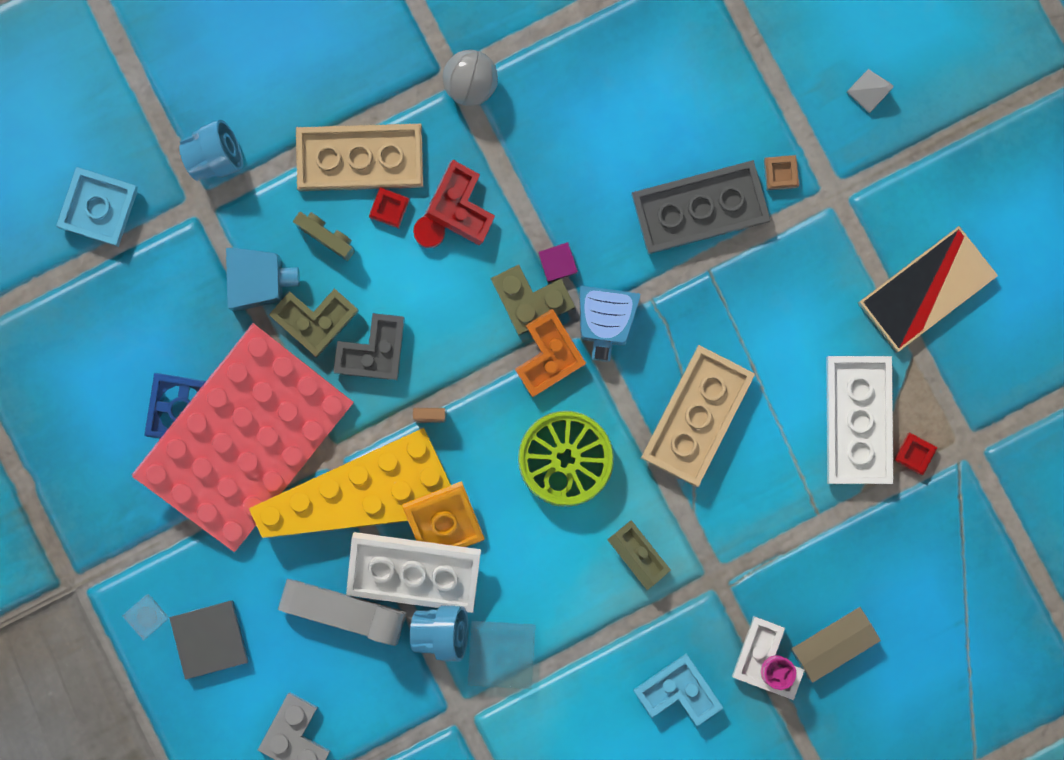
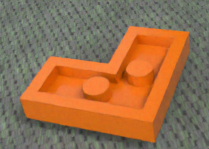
(557, 356)

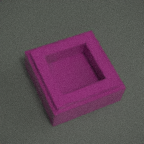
(557, 262)

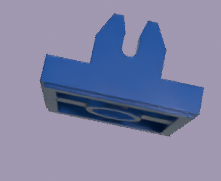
(160, 385)

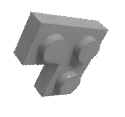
(286, 733)

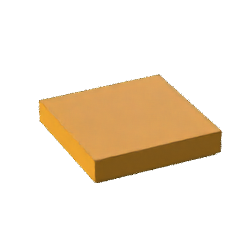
(444, 517)

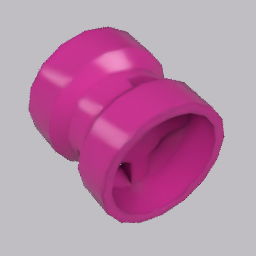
(781, 676)

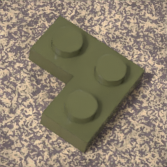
(523, 304)
(316, 328)

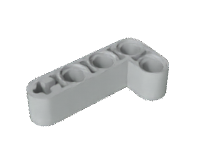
(342, 611)

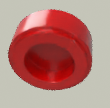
(428, 232)

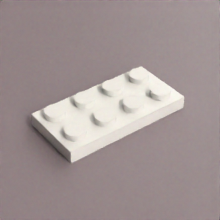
(859, 420)
(412, 571)

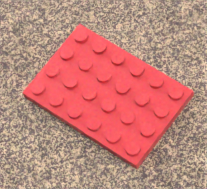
(242, 437)

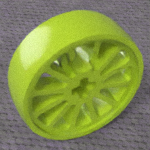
(552, 496)

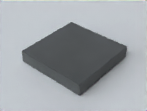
(209, 639)

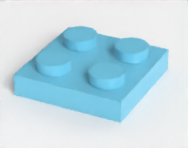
(97, 206)

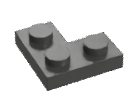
(377, 359)

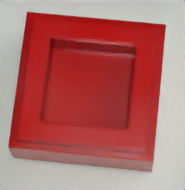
(389, 208)
(915, 454)

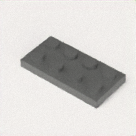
(700, 207)

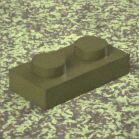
(315, 228)
(639, 555)

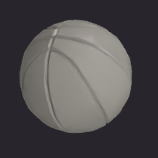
(470, 77)

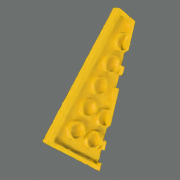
(358, 492)

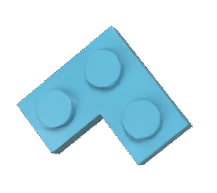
(682, 683)

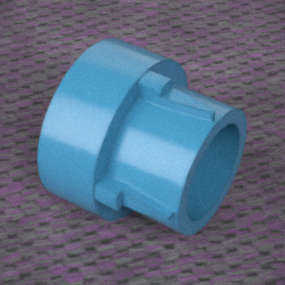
(211, 152)
(440, 632)

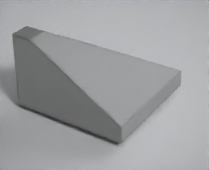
(869, 90)

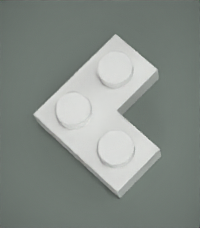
(760, 643)

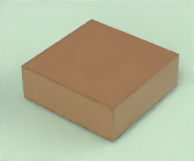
(781, 172)
(429, 415)

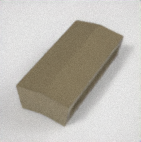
(835, 644)

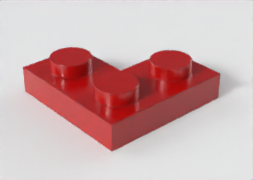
(451, 204)

